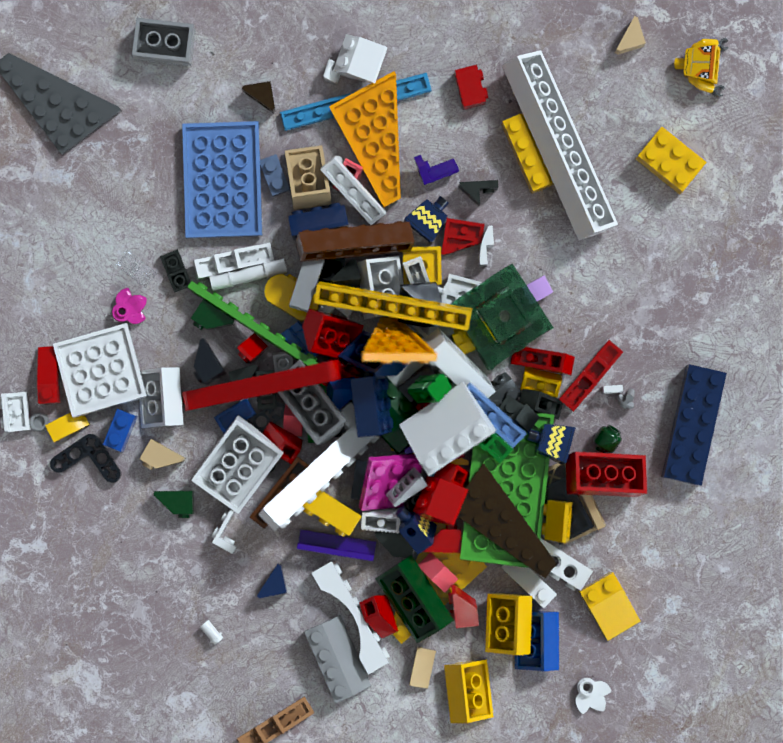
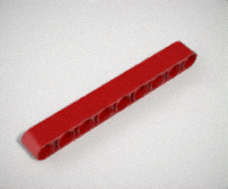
(261, 385)

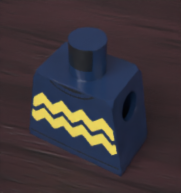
(428, 218)
(552, 441)
(416, 529)

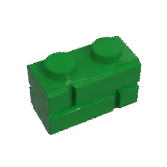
(429, 388)

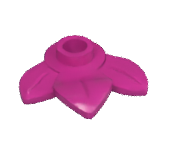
(131, 305)

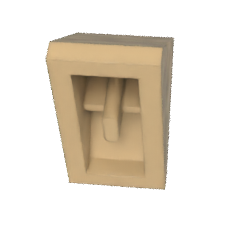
(632, 39)

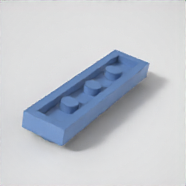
(504, 425)

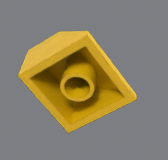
(557, 520)

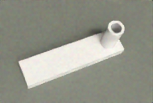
(353, 190)

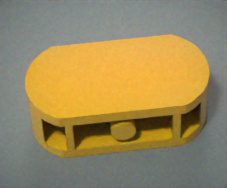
(279, 293)

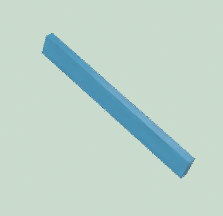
(320, 110)

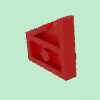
(461, 235)

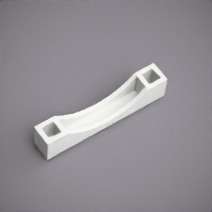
(330, 581)

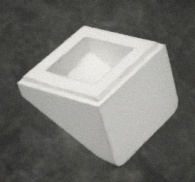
(329, 74)

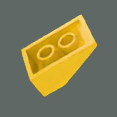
(609, 605)

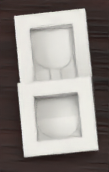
(488, 241)

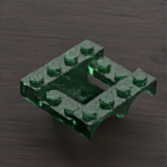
(525, 323)

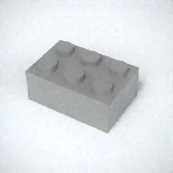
(163, 41)

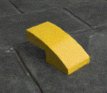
(65, 426)

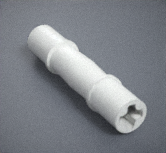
(248, 274)

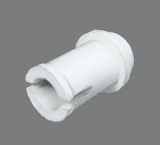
(211, 632)

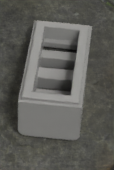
(406, 487)

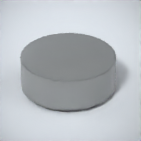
(39, 421)

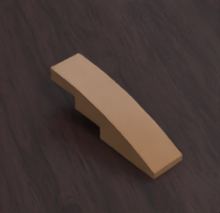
(278, 723)

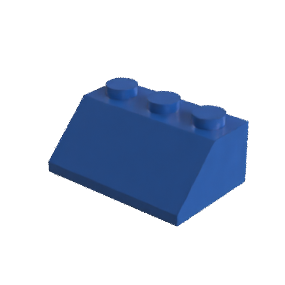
(544, 643)

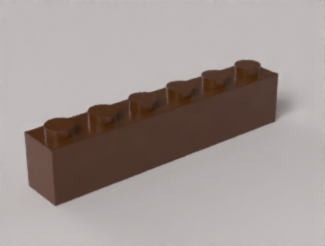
(354, 241)

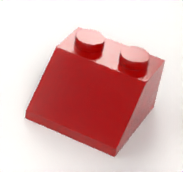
(440, 501)

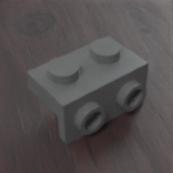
(504, 386)

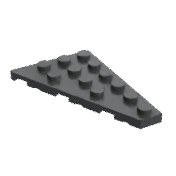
(59, 107)

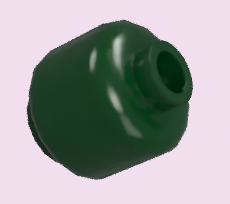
(607, 439)

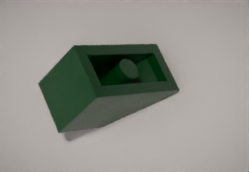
(210, 317)
(177, 502)

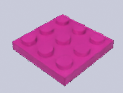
(381, 476)

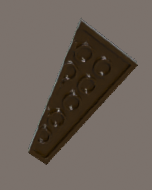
(496, 518)

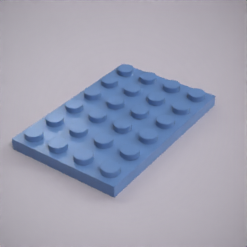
(222, 179)

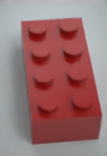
(606, 474)

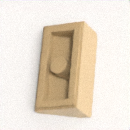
(422, 667)

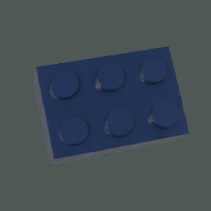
(371, 405)

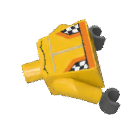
(702, 64)

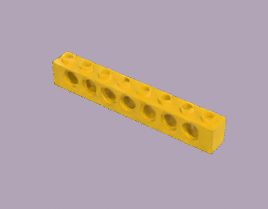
(393, 305)

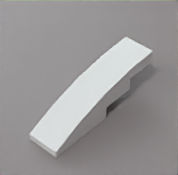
(233, 260)

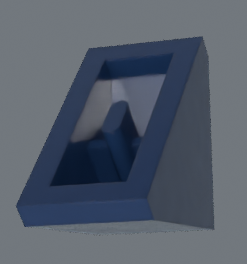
(275, 583)

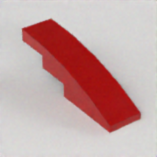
(591, 375)

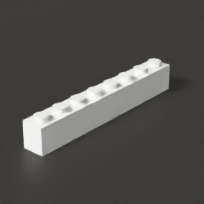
(315, 477)

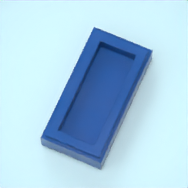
(243, 409)

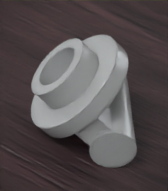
(626, 401)

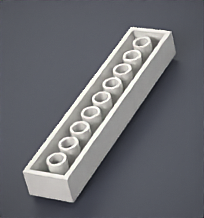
(559, 144)

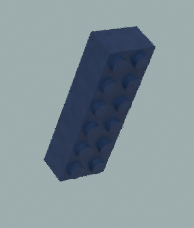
(694, 425)

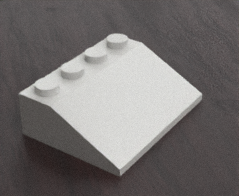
(447, 429)
(237, 464)

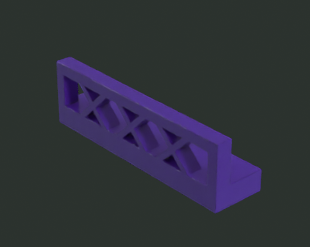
(336, 545)

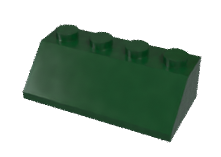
(400, 410)
(414, 599)

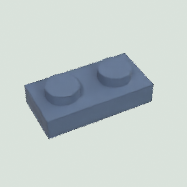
(274, 175)

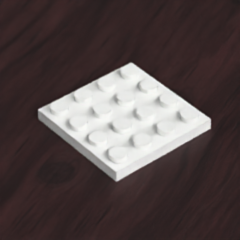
(100, 370)

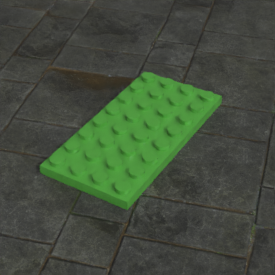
(524, 481)

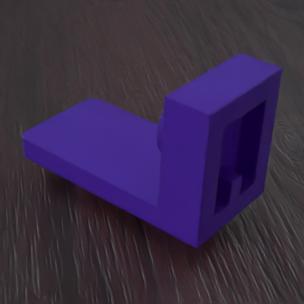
(434, 173)

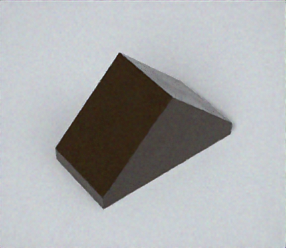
(262, 94)

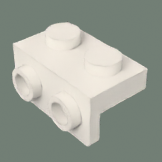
(15, 412)

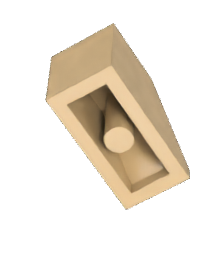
(159, 456)

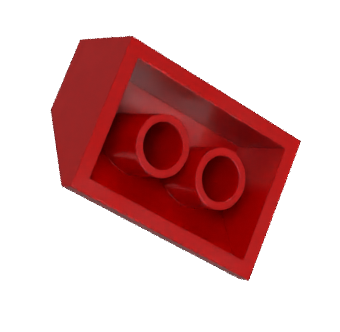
(329, 333)

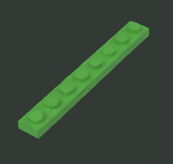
(247, 320)

